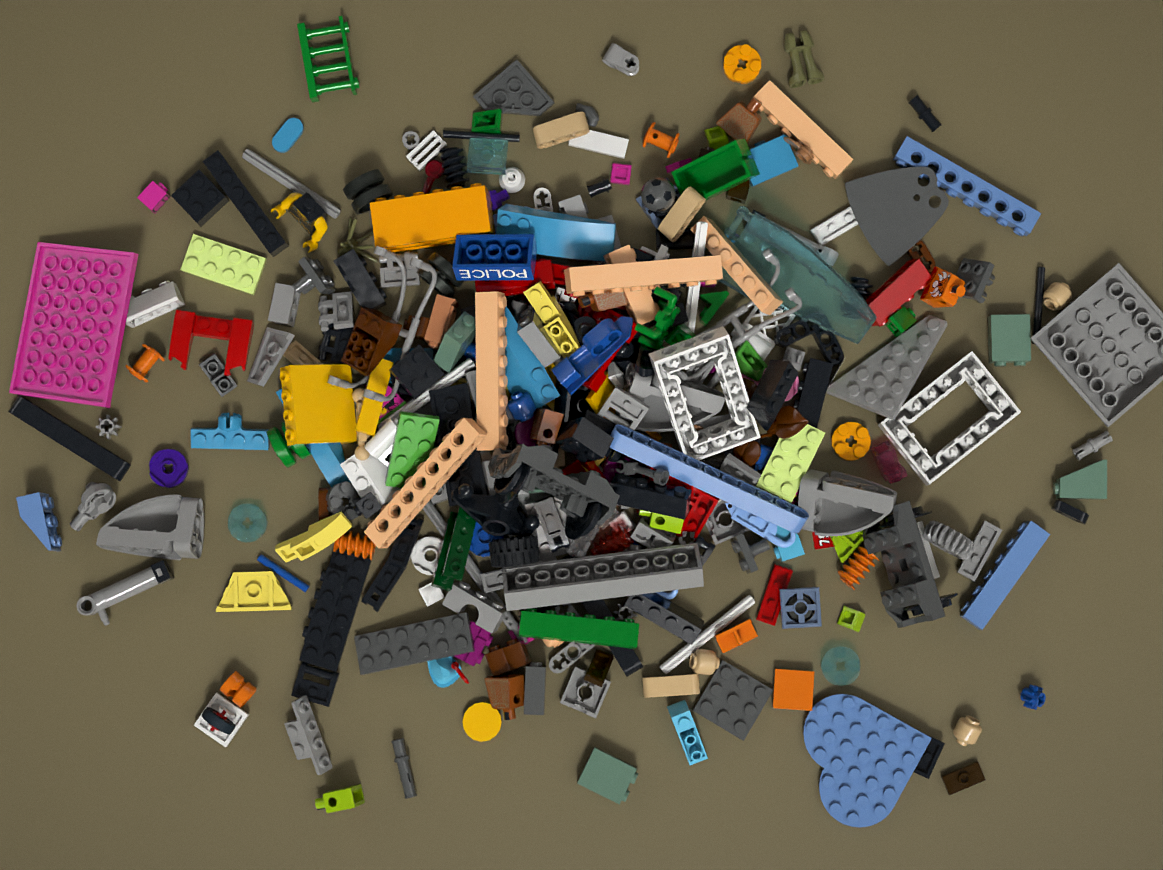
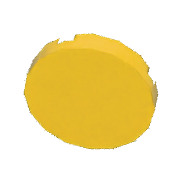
(482, 722)

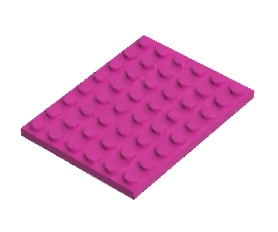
(73, 324)

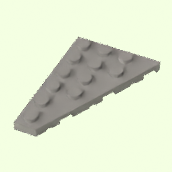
(890, 373)

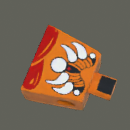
(943, 289)

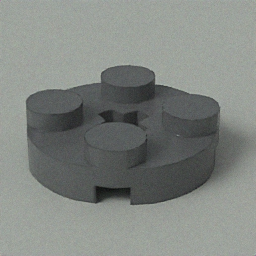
(335, 501)

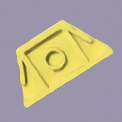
(253, 593)

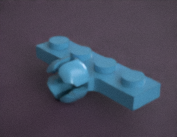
(230, 435)

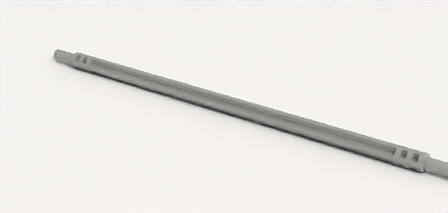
(471, 567)

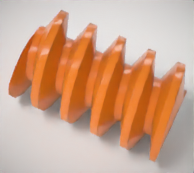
(356, 545)
(857, 567)

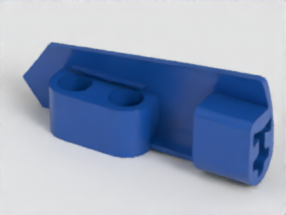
(597, 348)

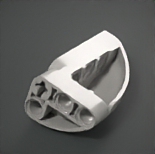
(701, 400)
(842, 502)
(157, 528)

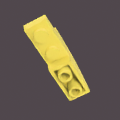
(554, 319)
(315, 539)

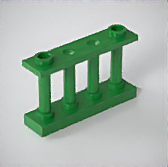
(313, 71)

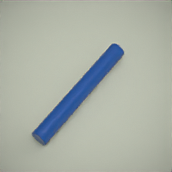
(283, 573)

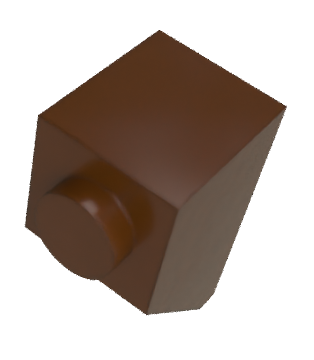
(422, 327)

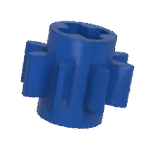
(1033, 697)

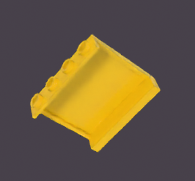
(315, 409)

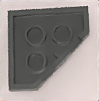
(514, 93)

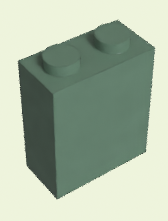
(1009, 339)
(456, 342)
(608, 776)

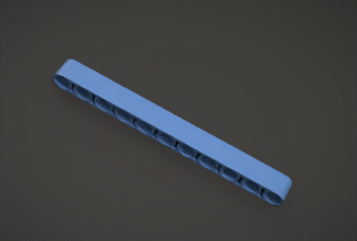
(708, 479)

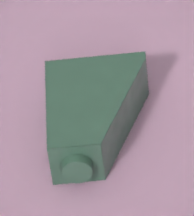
(1084, 483)

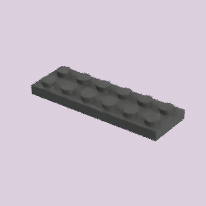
(414, 643)

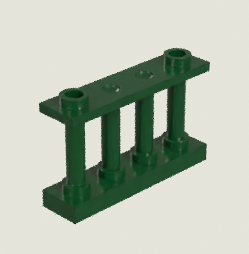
(454, 549)

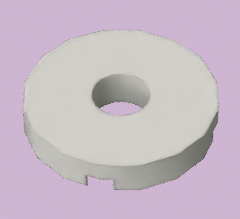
(419, 551)

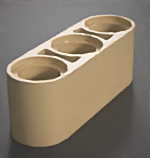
(561, 130)
(681, 214)
(671, 685)

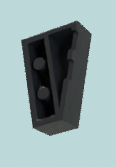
(360, 281)

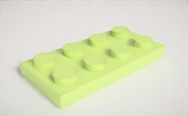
(223, 264)
(790, 462)

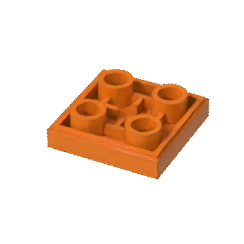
(793, 689)

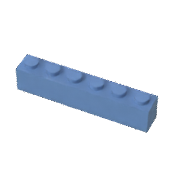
(1004, 575)

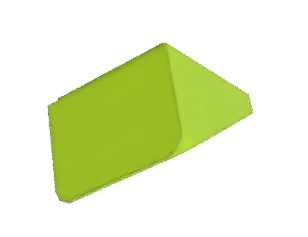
(716, 137)
(851, 618)

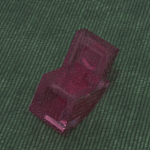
(888, 462)

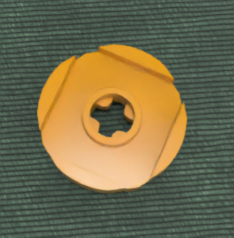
(743, 53)
(844, 432)

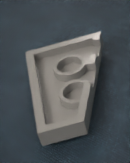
(269, 354)

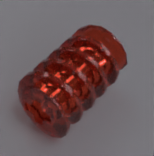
(612, 543)

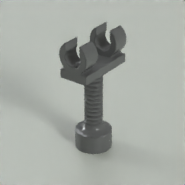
(659, 476)

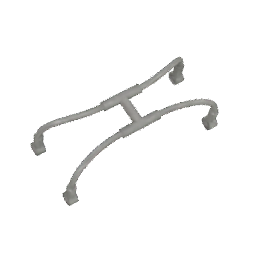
(733, 317)
(408, 334)

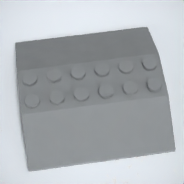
(1107, 344)

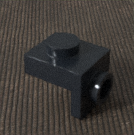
(366, 505)

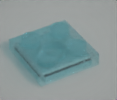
(487, 156)

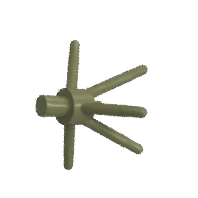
(351, 244)

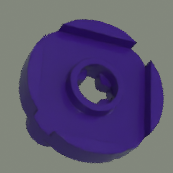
(168, 479)

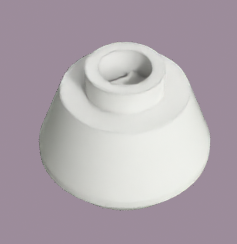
(514, 184)

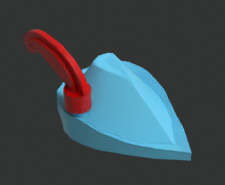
(445, 671)

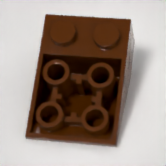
(370, 340)

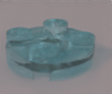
(255, 531)
(851, 664)

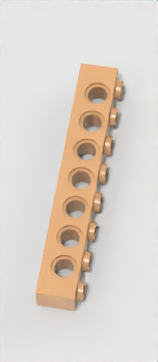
(472, 435)

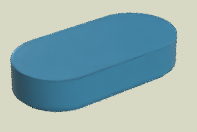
(287, 135)

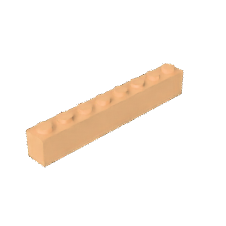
(643, 274)
(490, 369)

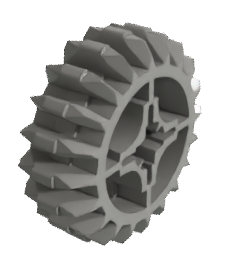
(948, 540)

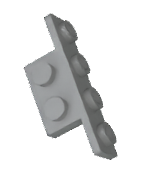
(306, 736)

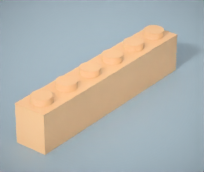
(802, 130)
(740, 269)

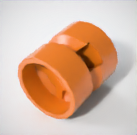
(238, 689)

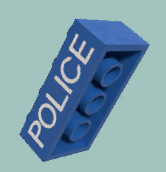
(495, 257)

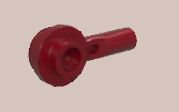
(434, 171)

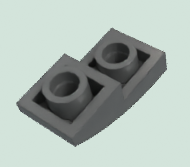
(215, 372)

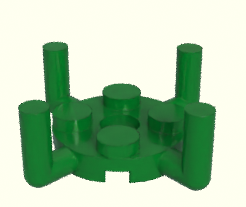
(664, 319)

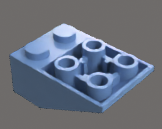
(38, 515)

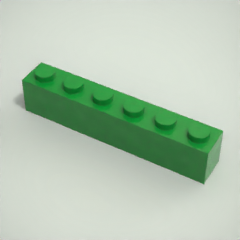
(578, 629)

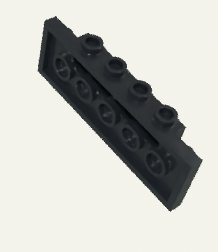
(452, 405)
(334, 610)

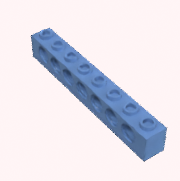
(1011, 205)

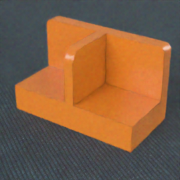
(736, 635)

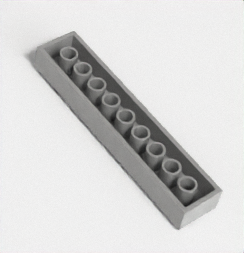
(602, 576)

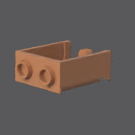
(441, 320)

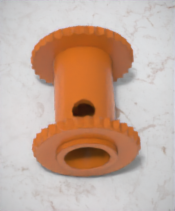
(662, 141)
(145, 363)

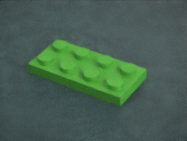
(411, 446)

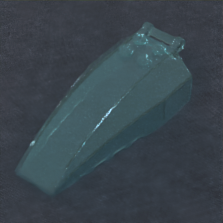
(824, 292)

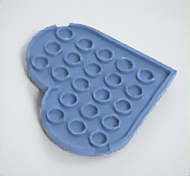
(863, 757)

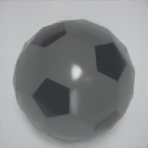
(658, 194)

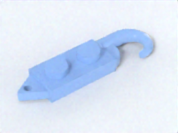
(759, 526)

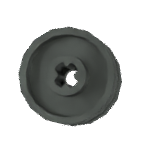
(366, 189)
(444, 275)

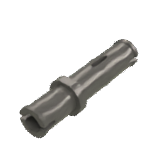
(401, 759)

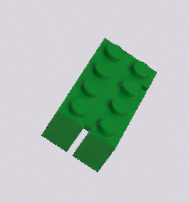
(718, 170)

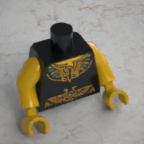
(307, 213)

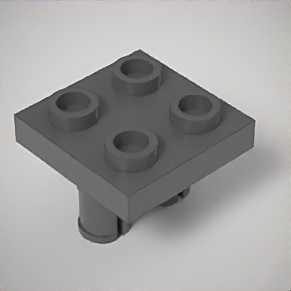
(976, 277)
(314, 278)
(748, 552)

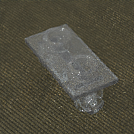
(580, 546)

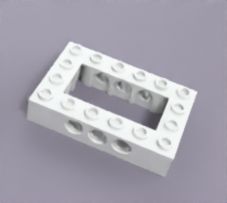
(1000, 412)
(718, 437)

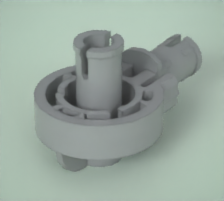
(102, 500)

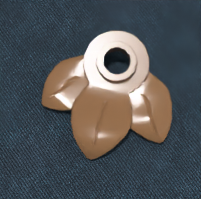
(804, 153)

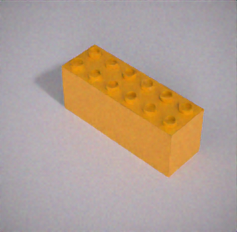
(431, 218)

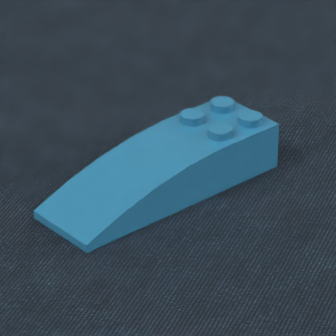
(559, 233)

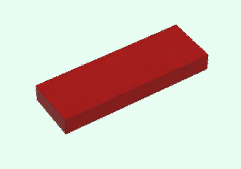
(770, 604)

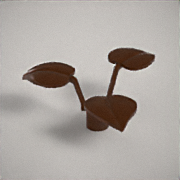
(787, 424)

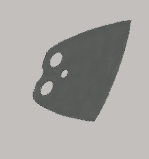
(890, 214)

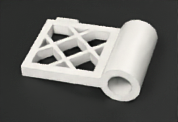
(760, 341)
(381, 443)

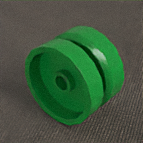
(283, 451)

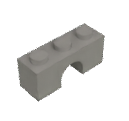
(490, 612)

